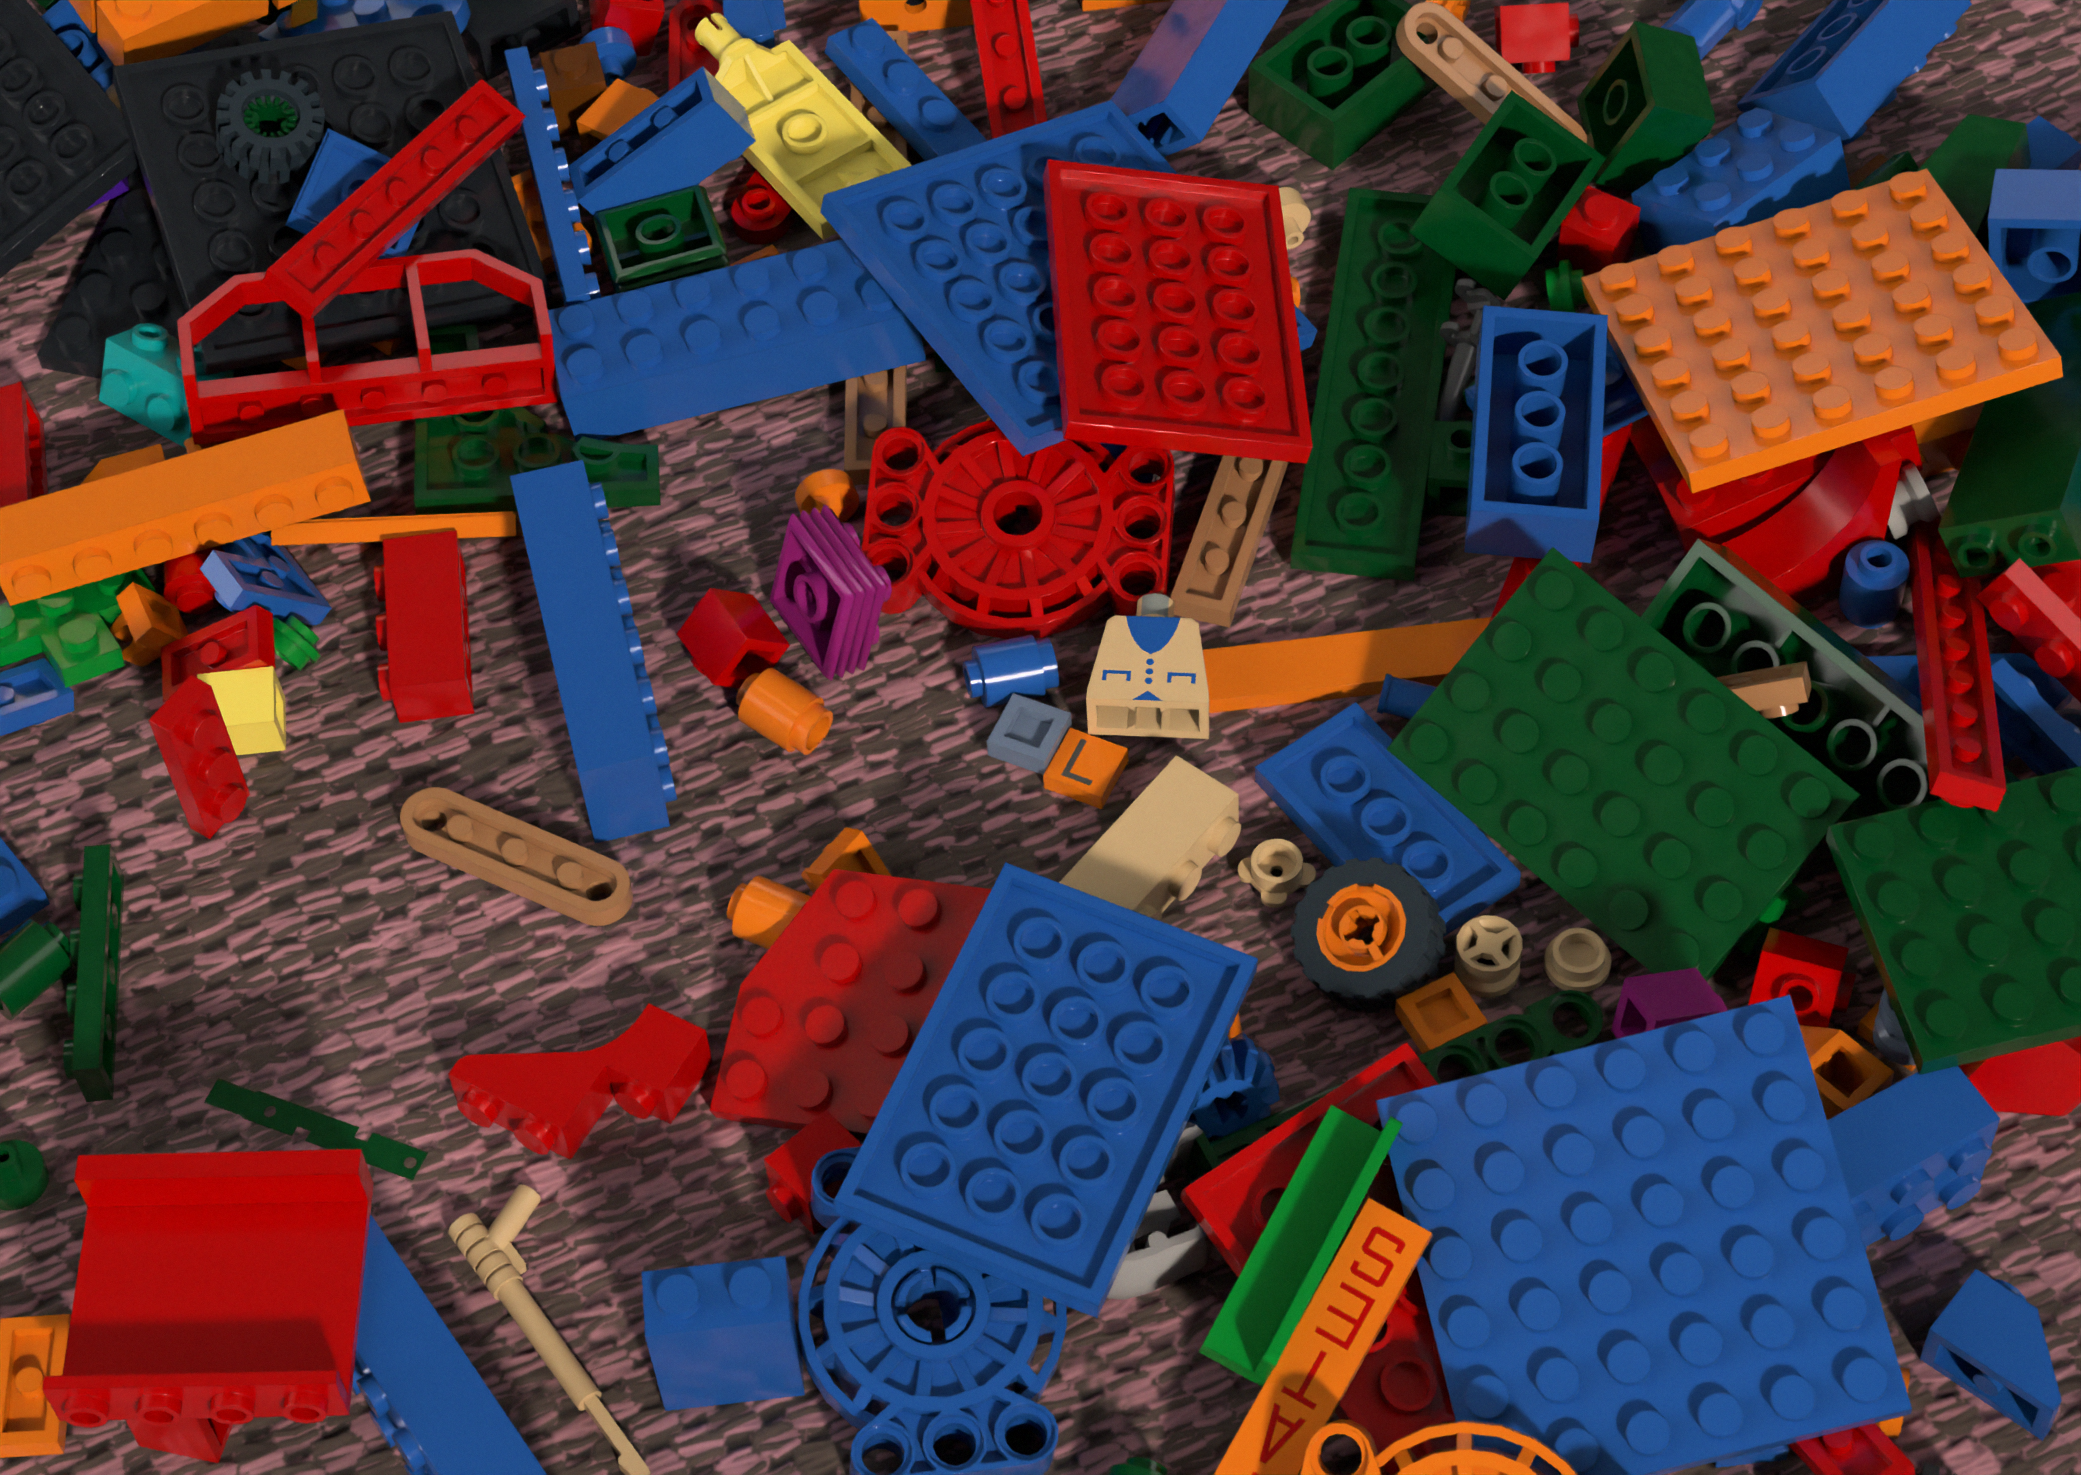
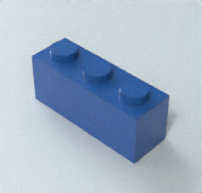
(664, 146)

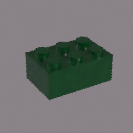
(1337, 79)
(1507, 195)

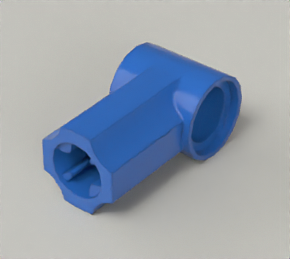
(1711, 20)

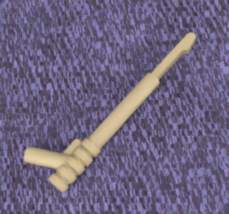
(500, 1269)

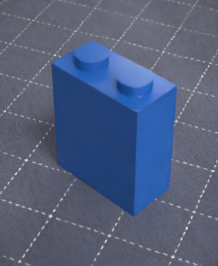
(723, 1333)

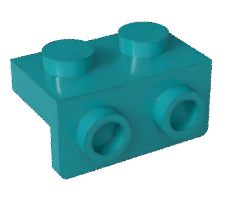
(146, 380)

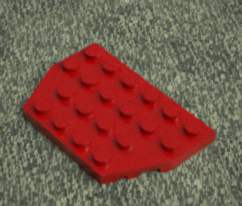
(841, 1000)

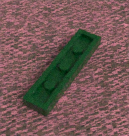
(97, 953)

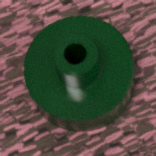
(22, 1174)

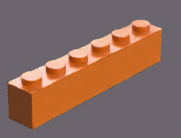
(179, 507)

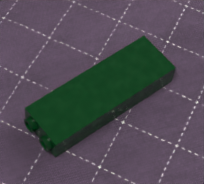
(2024, 465)

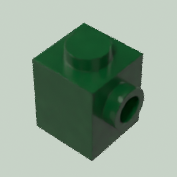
(1449, 468)

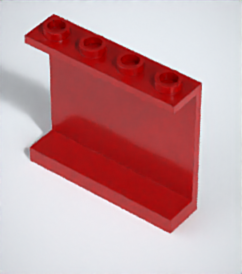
(216, 1287)

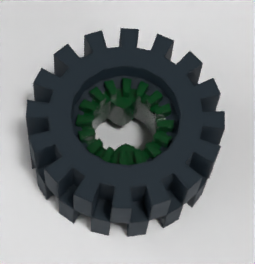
(274, 100)

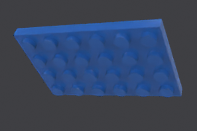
(1047, 1089)

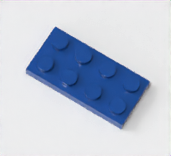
(1368, 804)

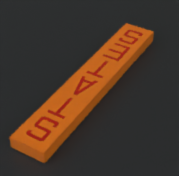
(1328, 1344)

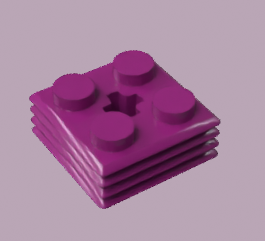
(829, 591)

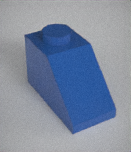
(1996, 1351)

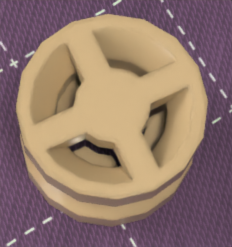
(1493, 940)

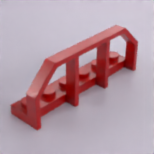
(377, 389)

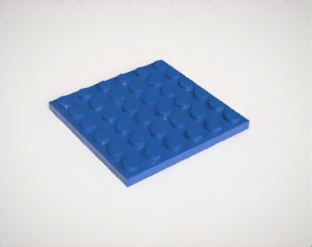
(970, 257)
(1647, 1249)

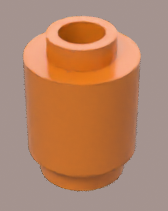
(783, 711)
(763, 910)

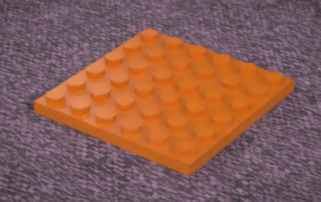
(1817, 329)

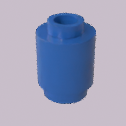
(1873, 583)
(1011, 667)

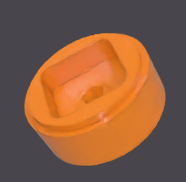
(828, 488)

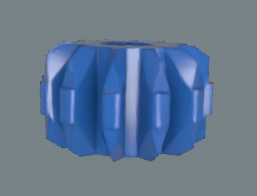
(1236, 1089)

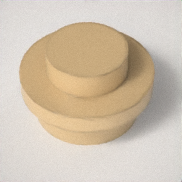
(1577, 960)

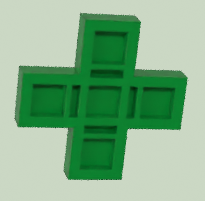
(69, 628)

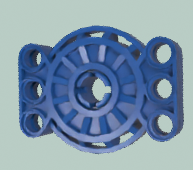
(904, 1385)

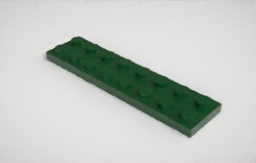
(1375, 394)

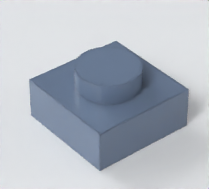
(1028, 733)

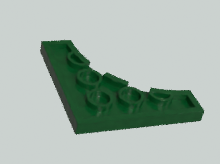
(469, 457)

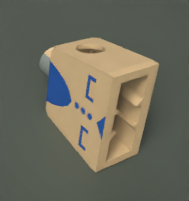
(1149, 675)

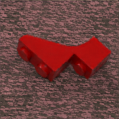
(560, 1096)

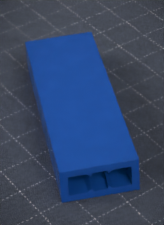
(1193, 68)

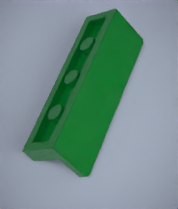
(1297, 1244)

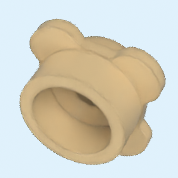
(1276, 855)

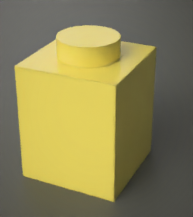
(251, 708)

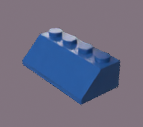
(1853, 61)

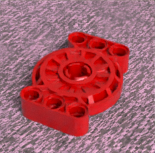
(1008, 581)

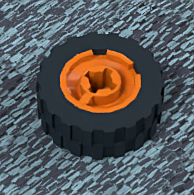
(1404, 934)

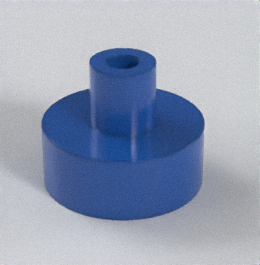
(614, 51)

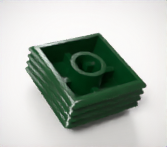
(661, 239)

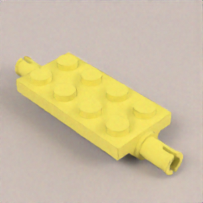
(802, 124)

